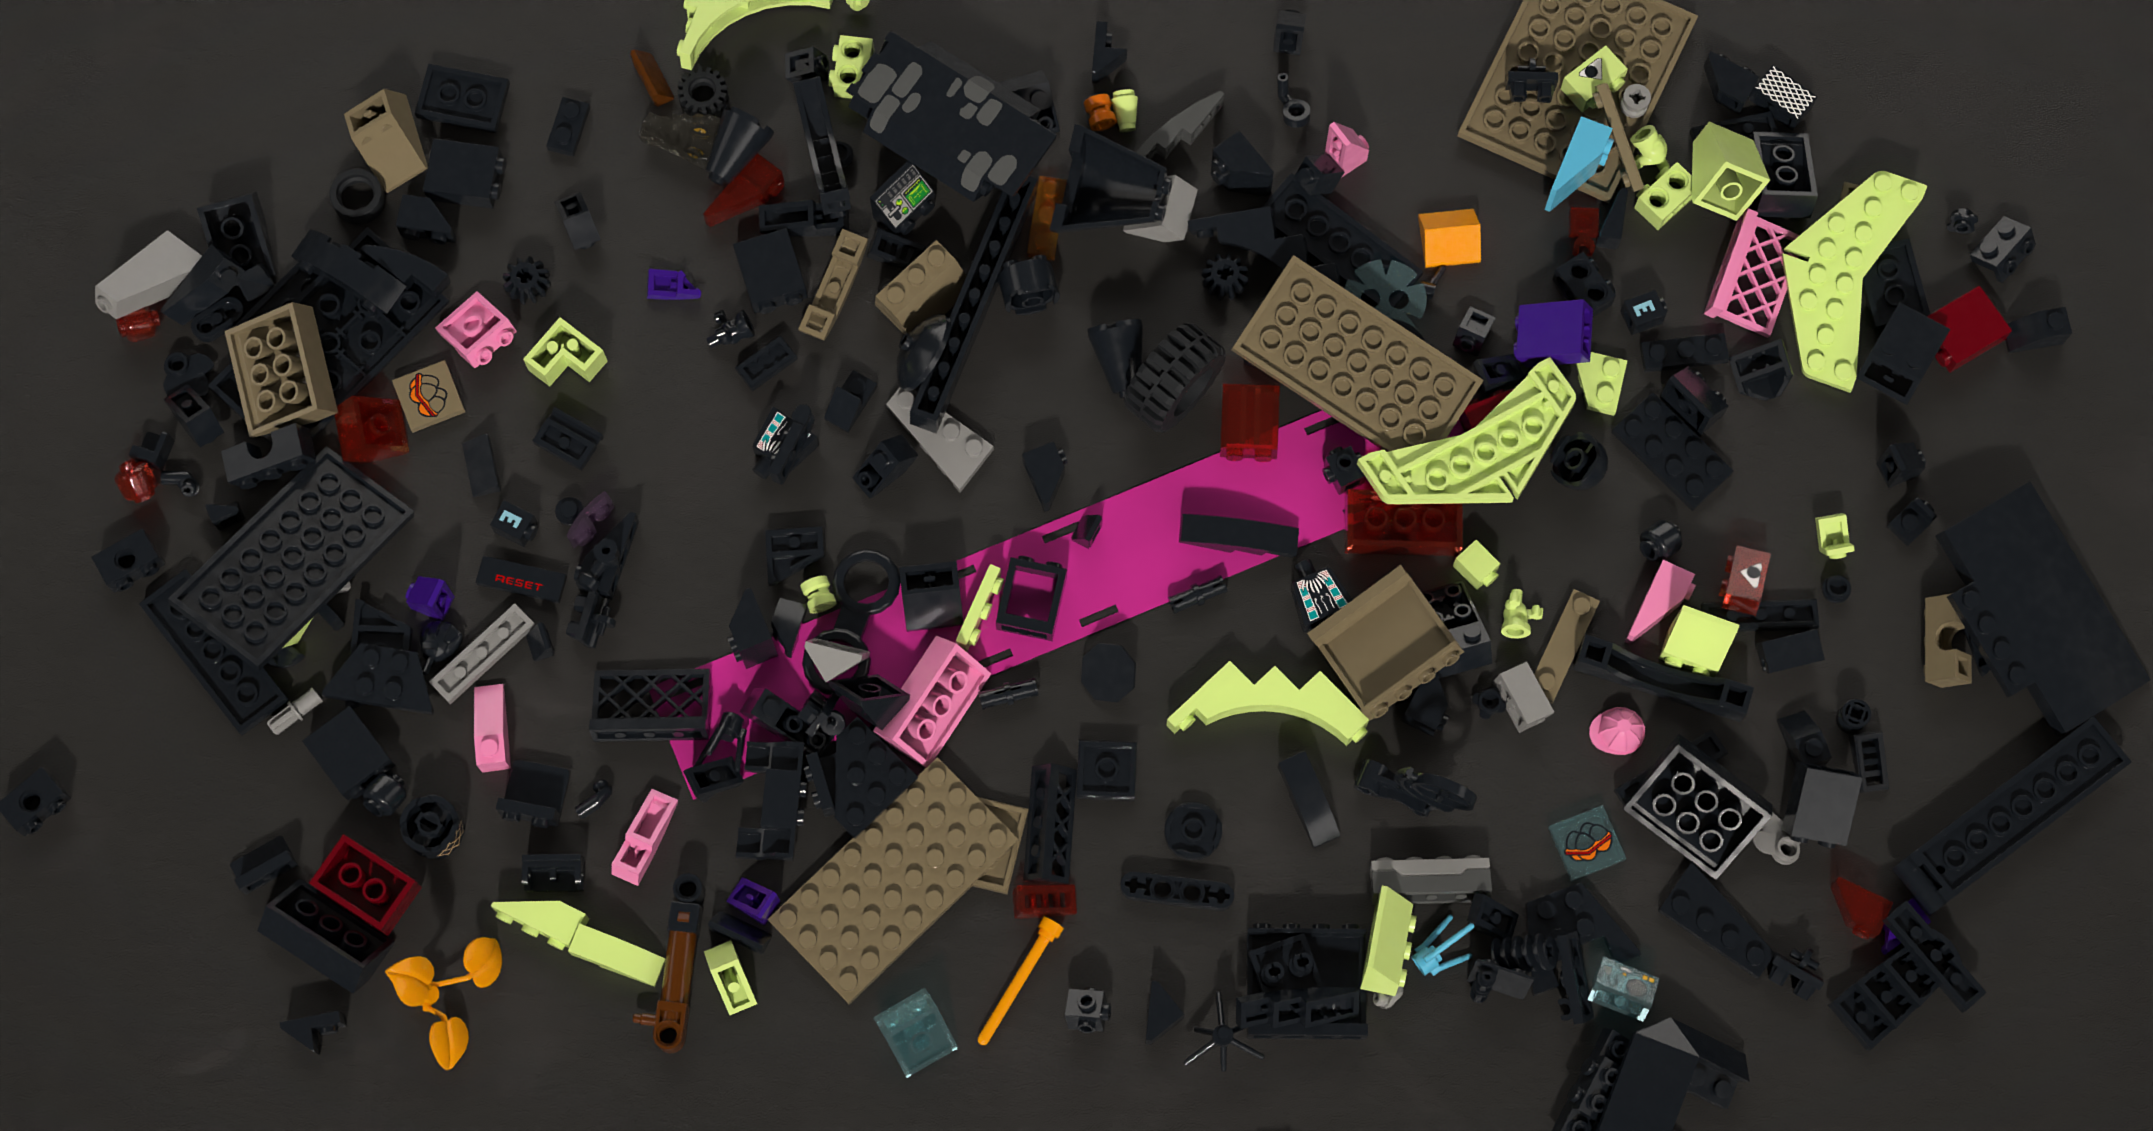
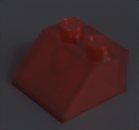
(370, 429)

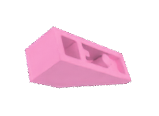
(1346, 147)
(1663, 597)
(491, 729)

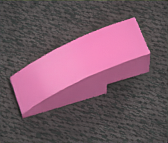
(644, 837)

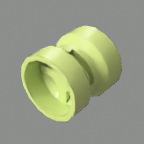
(818, 594)

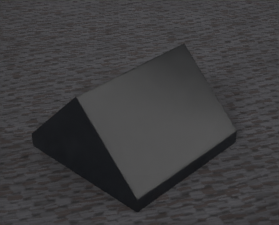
(871, 698)

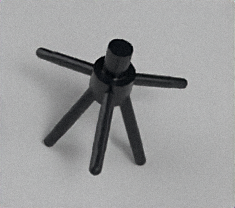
(1222, 1037)

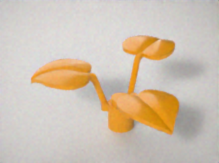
(414, 988)

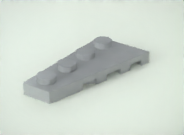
(953, 448)

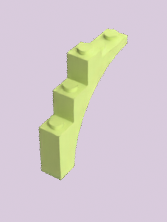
(710, 17)

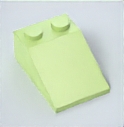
(1697, 642)

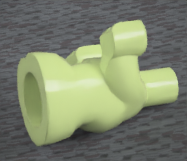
(1651, 146)
(1517, 616)

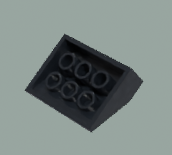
(1698, 807)

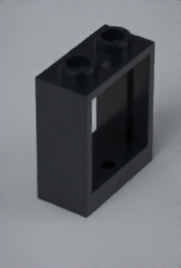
(1024, 625)

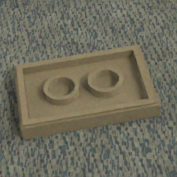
(1000, 874)

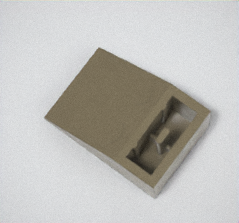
(387, 138)

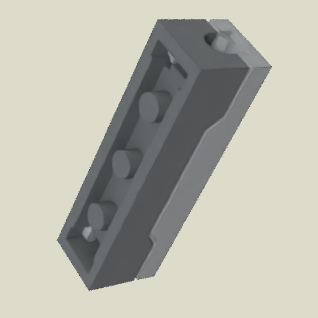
(1432, 879)

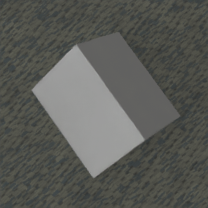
(833, 658)

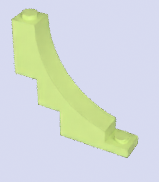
(1233, 693)

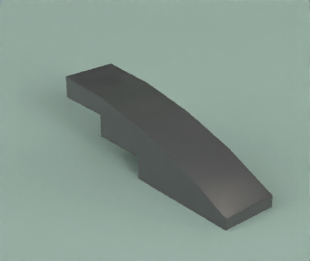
(1184, 126)

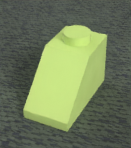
(730, 977)

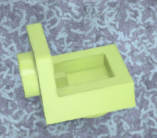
(1833, 536)

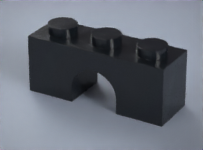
(290, 451)

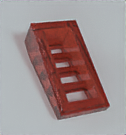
(1043, 890)

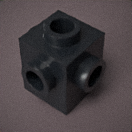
(1342, 469)
(1087, 1010)

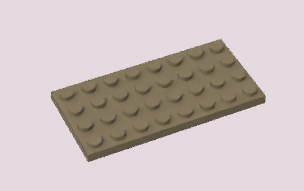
(1355, 361)
(893, 881)

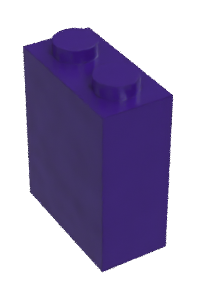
(1554, 331)

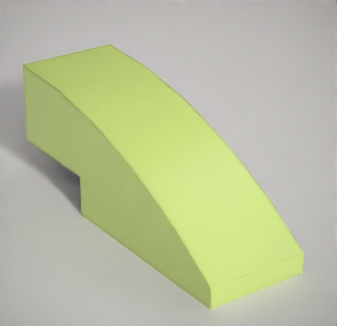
(616, 955)

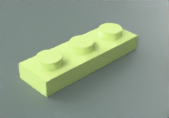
(980, 608)

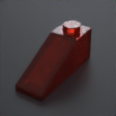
(748, 190)

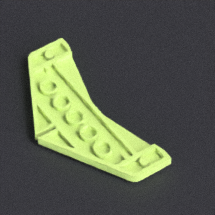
(1828, 287)
(1471, 465)

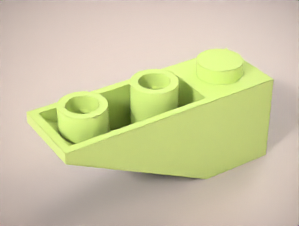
(546, 918)

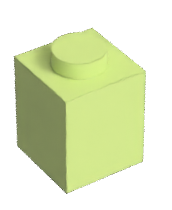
(1477, 565)

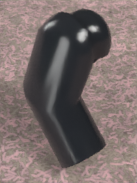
(593, 803)

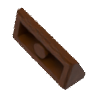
(652, 77)

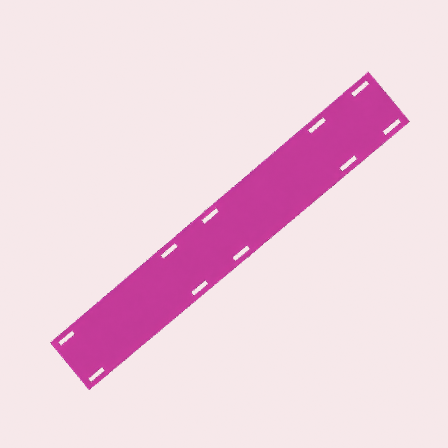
(1129, 565)

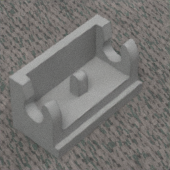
(1523, 697)

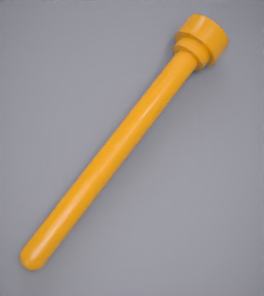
(1048, 932)

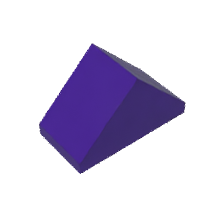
(754, 900)

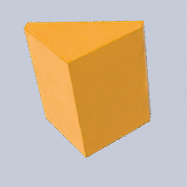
(1450, 238)

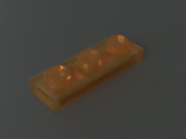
(1041, 239)

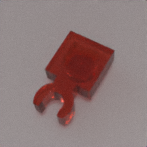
(1584, 226)

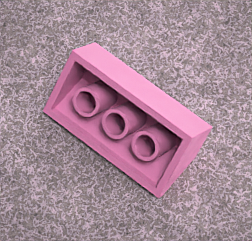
(940, 695)

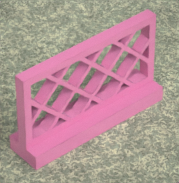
(1731, 268)

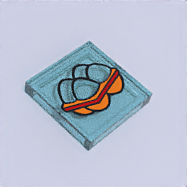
(1587, 843)

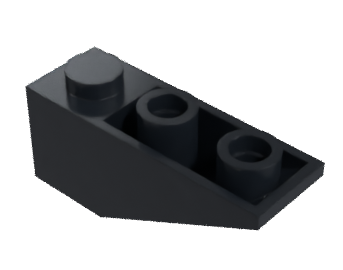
(782, 720)

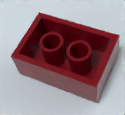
(365, 885)

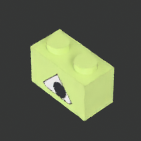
(1598, 69)

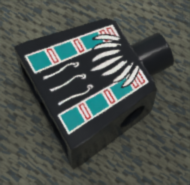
(769, 440)
(1317, 595)

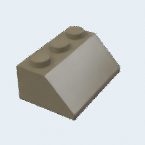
(922, 289)

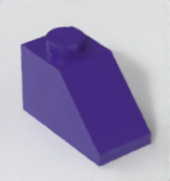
(430, 597)

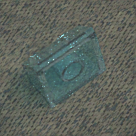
(915, 1032)

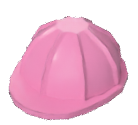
(1617, 731)

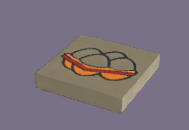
(428, 396)

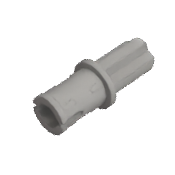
(294, 711)

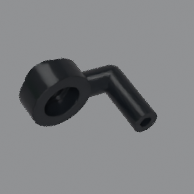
(1295, 111)

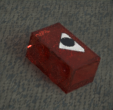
(1745, 581)

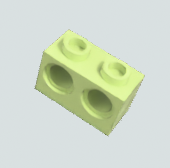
(847, 66)
(1671, 199)

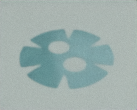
(1397, 278)

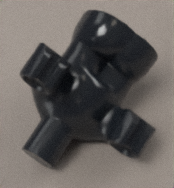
(731, 331)

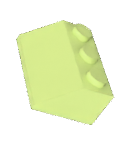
(1388, 943)

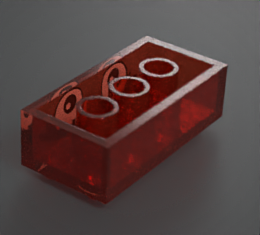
(1401, 528)

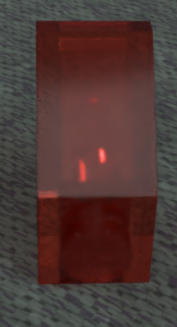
(1860, 908)

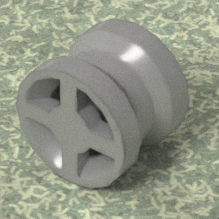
(1633, 107)

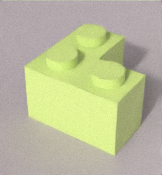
(562, 348)

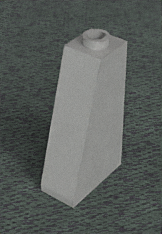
(146, 276)

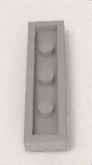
(482, 653)

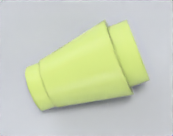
(1125, 109)

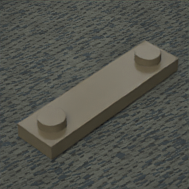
(1604, 100)
(1565, 642)

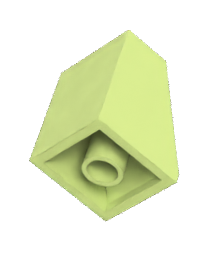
(1726, 171)

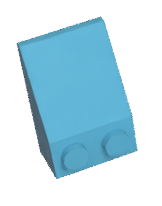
(1586, 151)

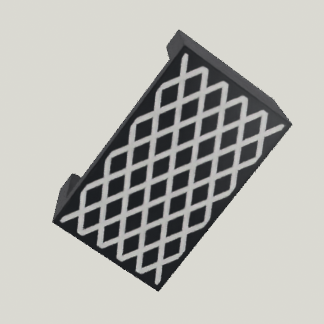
(1783, 96)

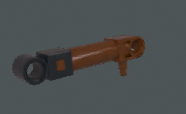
(683, 930)

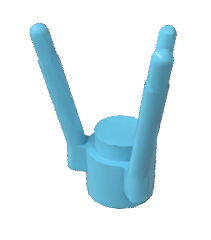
(1428, 958)

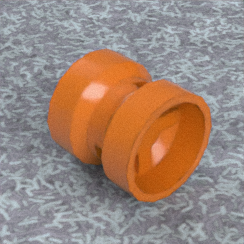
(1100, 113)

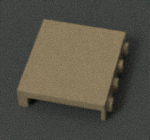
(1386, 643)

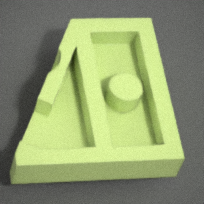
(1601, 382)

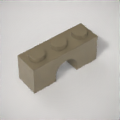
(1943, 664)

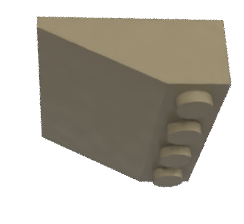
(281, 369)

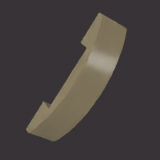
(835, 285)

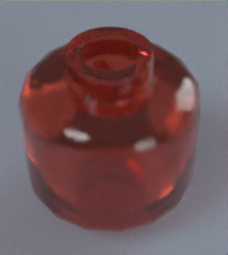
(138, 324)
(136, 481)

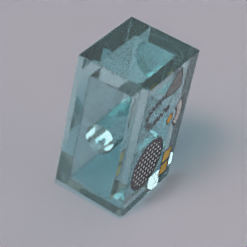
(1623, 989)

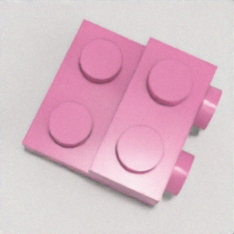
(476, 330)

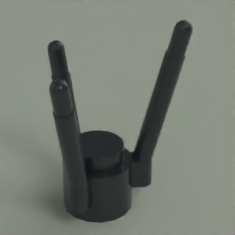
(727, 729)

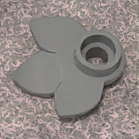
(1771, 840)

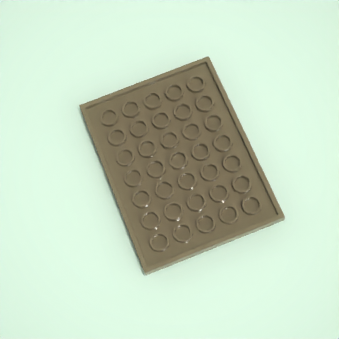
(1563, 36)

